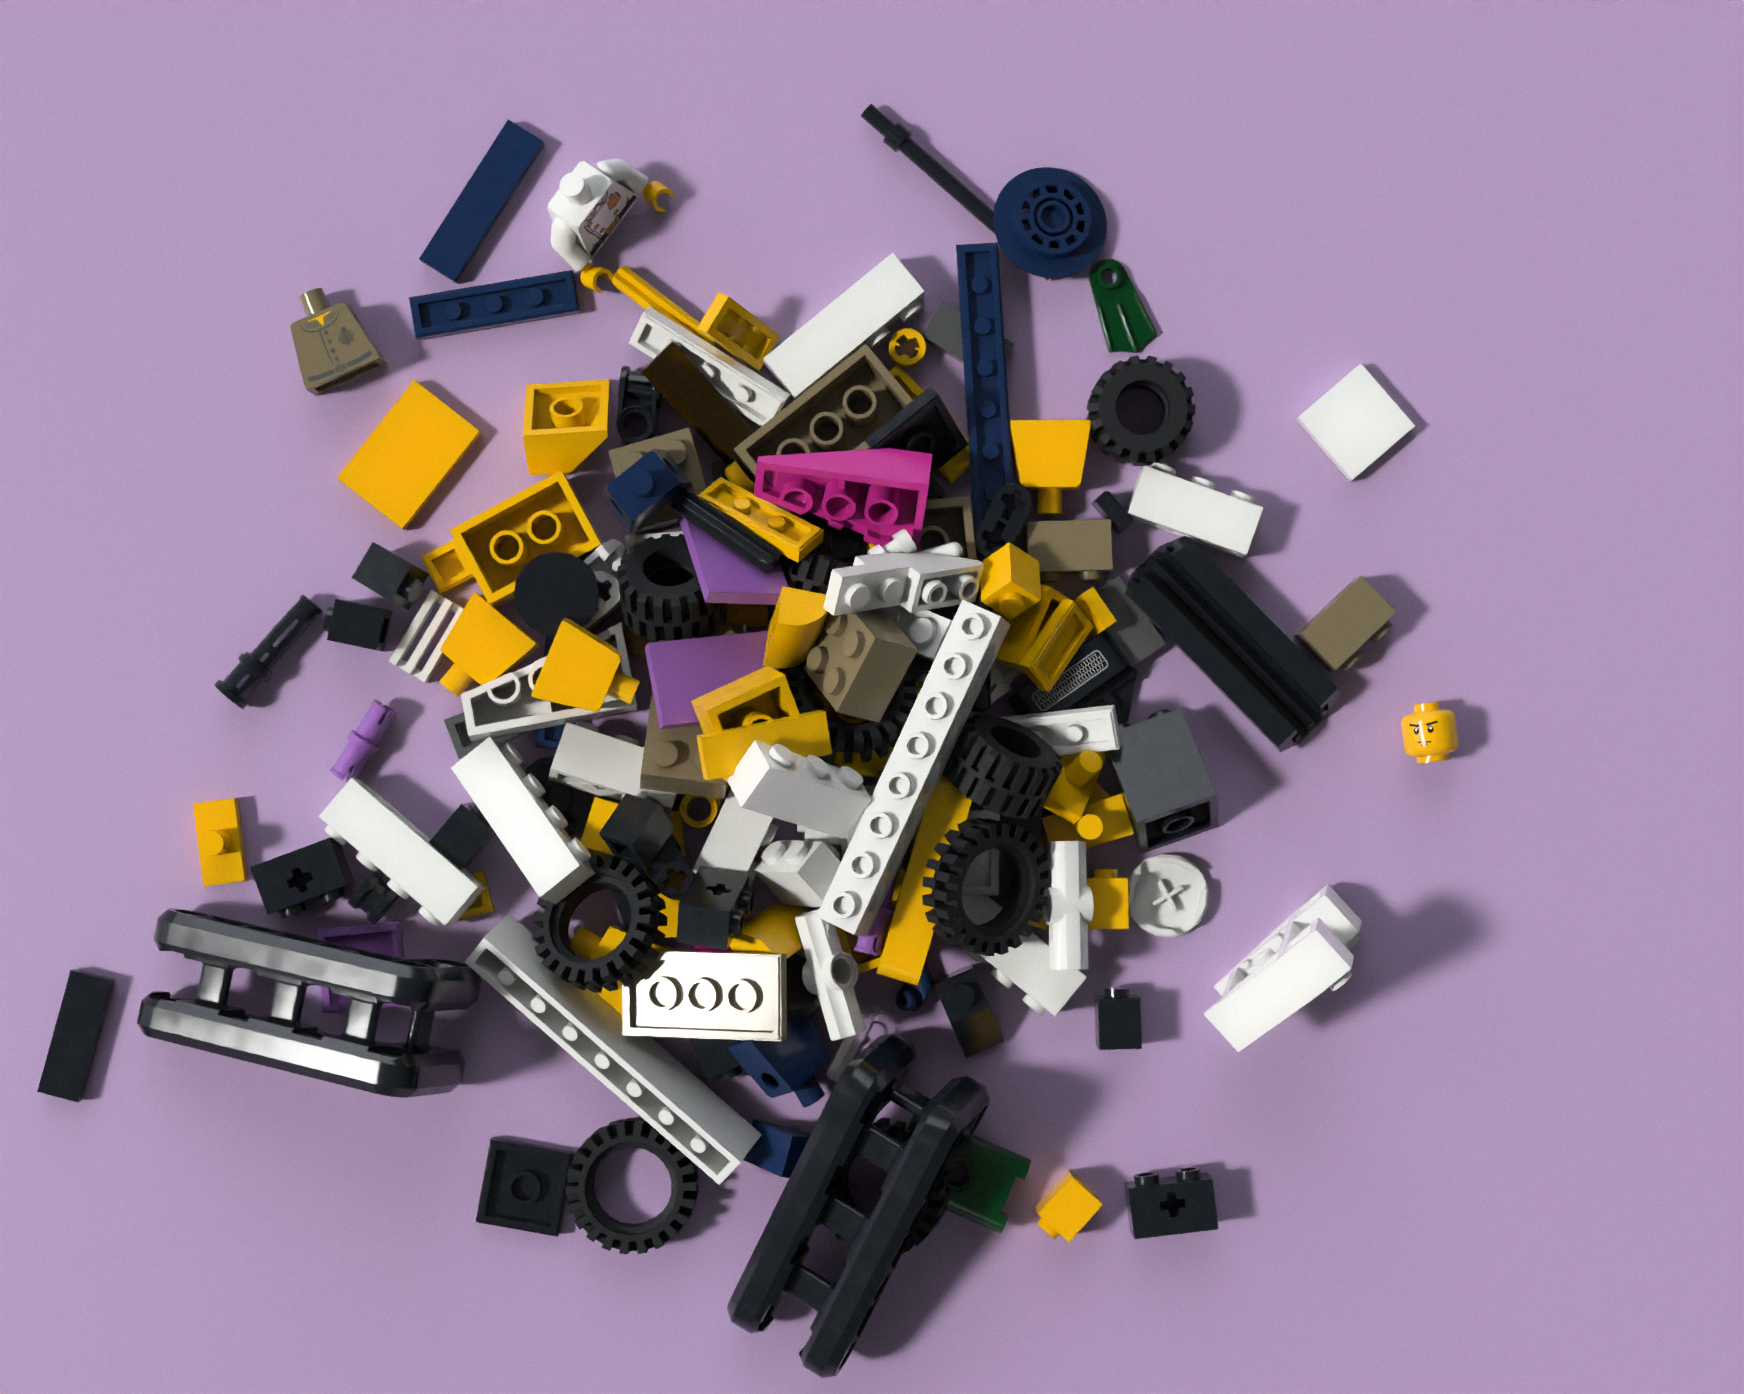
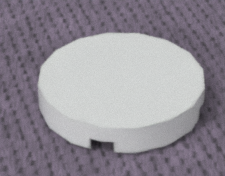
(1167, 895)

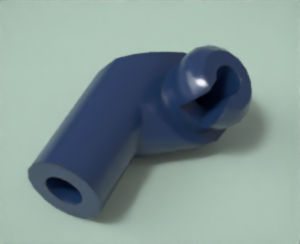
(912, 996)

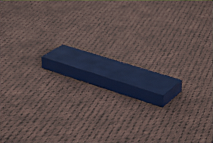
(482, 201)
(495, 305)

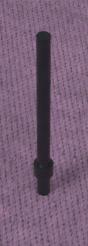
(898, 138)

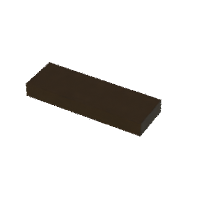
(697, 401)

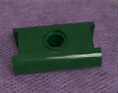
(988, 1183)

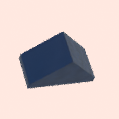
(777, 1148)

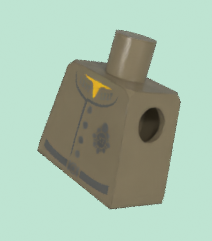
(332, 344)

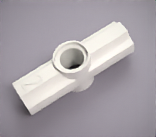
(1068, 905)
(830, 975)

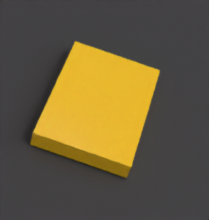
(409, 455)

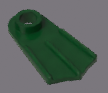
(1120, 309)

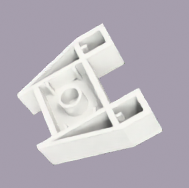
(1287, 969)

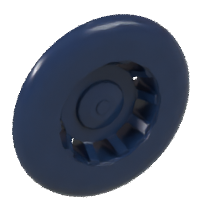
(1052, 219)

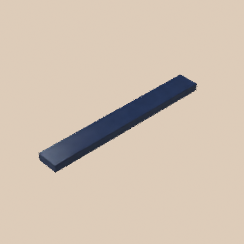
(985, 382)

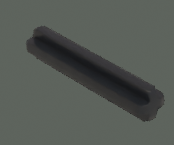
(725, 530)

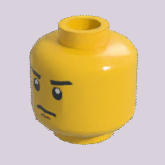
(1429, 733)

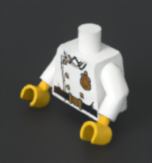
(591, 207)

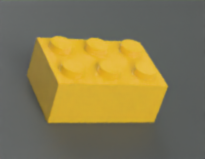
(519, 529)

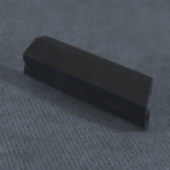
(1232, 642)

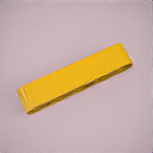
(909, 928)

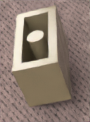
(1070, 548)
(1346, 625)

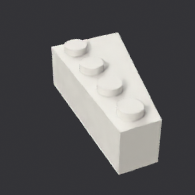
(508, 708)

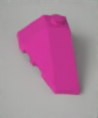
(853, 489)

